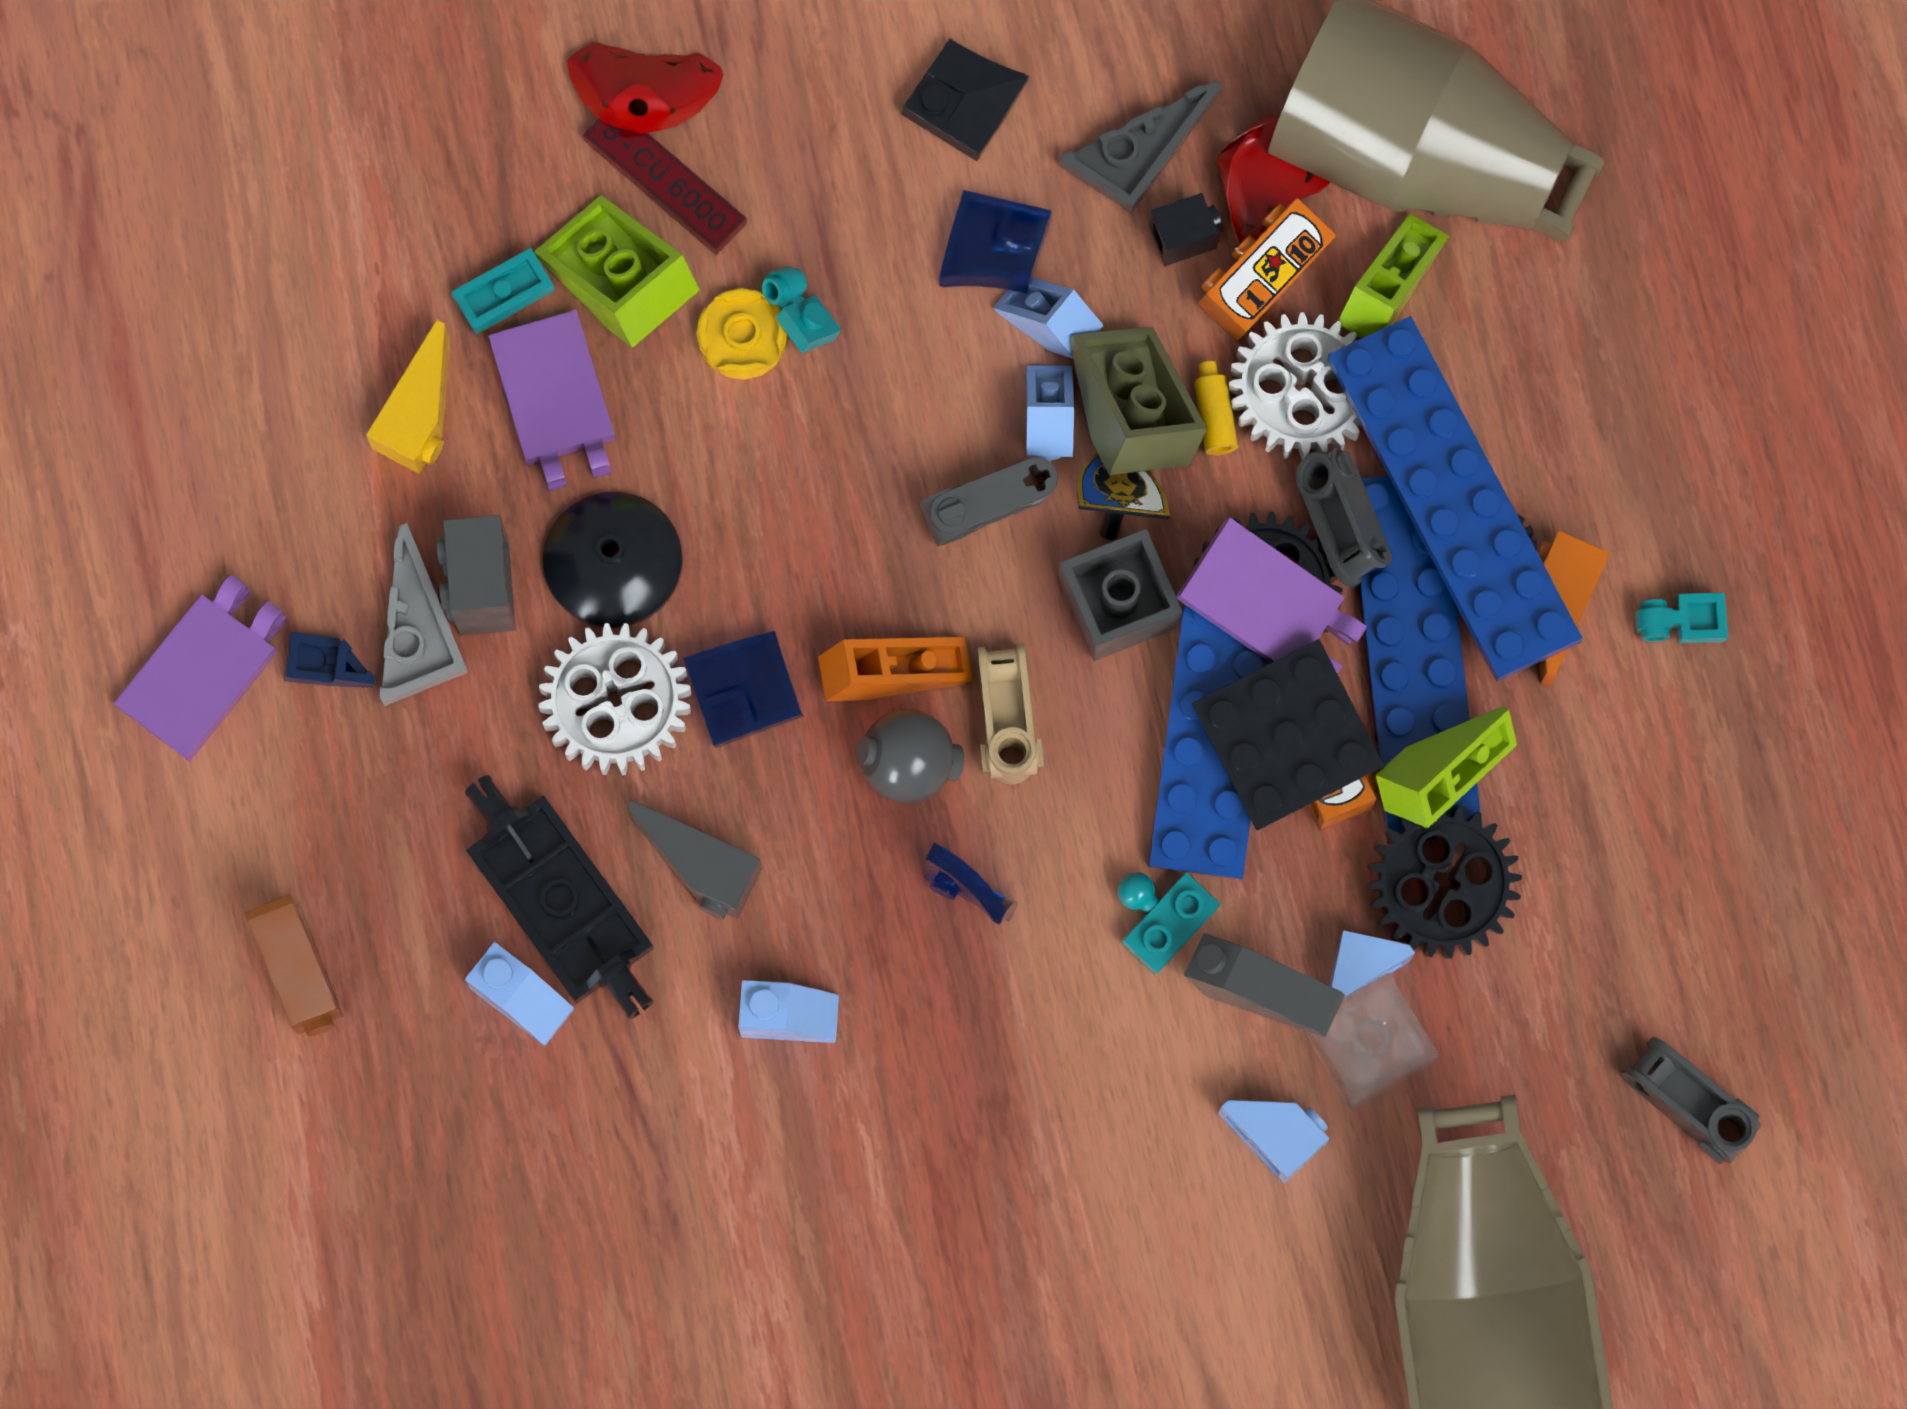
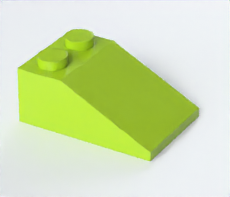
(618, 270)

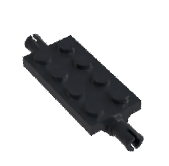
(559, 898)

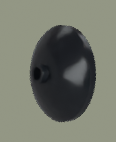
(617, 587)

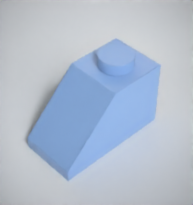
(1048, 315)
(1049, 411)
(519, 994)
(787, 1012)
(1277, 1133)

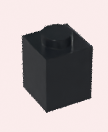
(1185, 228)

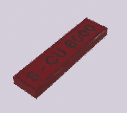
(668, 183)

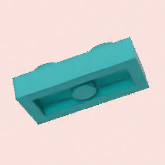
(503, 291)

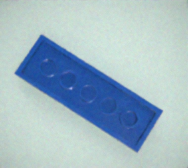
(1198, 811)

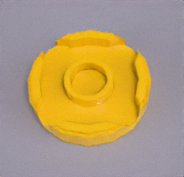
(741, 334)

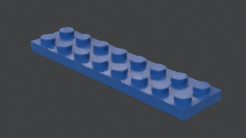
(1454, 499)
(1410, 643)

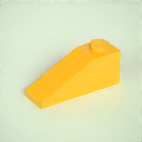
(413, 416)

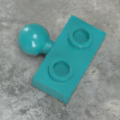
(1167, 921)

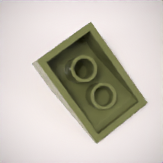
(1135, 401)

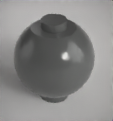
(909, 756)

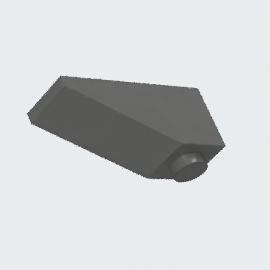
(706, 866)
(1262, 986)

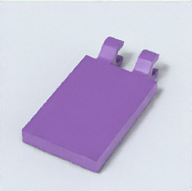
(554, 394)
(1264, 596)
(201, 669)

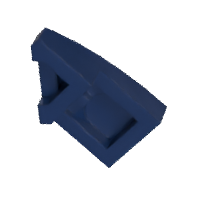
(324, 662)

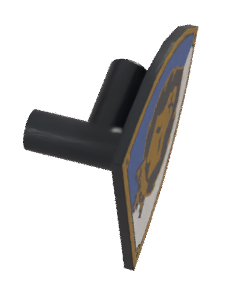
(1119, 495)

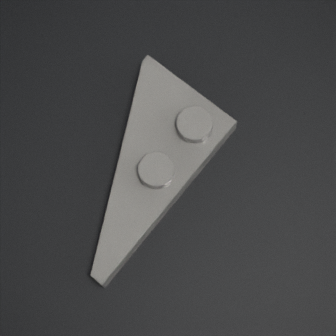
(419, 639)

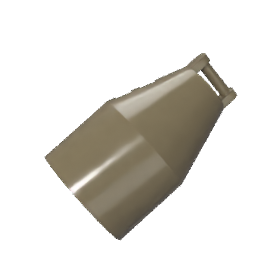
(1425, 125)
(1492, 1278)

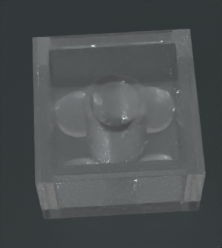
(1373, 1043)

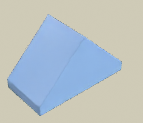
(1364, 959)

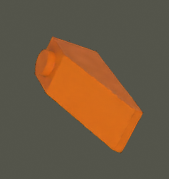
(1575, 572)
(893, 667)

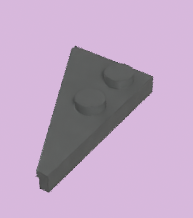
(1131, 158)

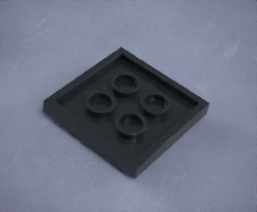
(1288, 734)

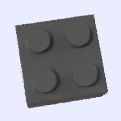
(478, 574)
(1120, 594)

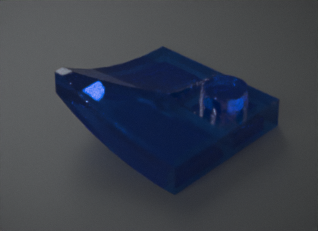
(994, 243)
(743, 688)
(954, 877)

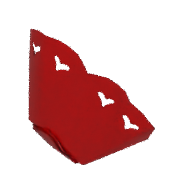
(642, 78)
(1259, 180)

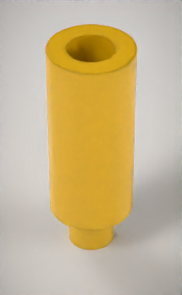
(1215, 410)

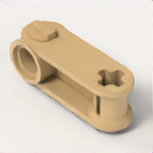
(1007, 714)

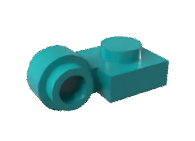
(802, 319)
(1696, 617)

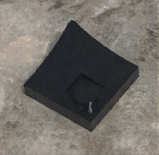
(964, 98)

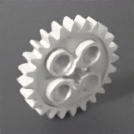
(1273, 412)
(599, 661)

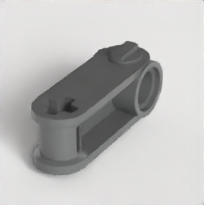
(987, 500)
(1342, 515)
(1692, 1100)

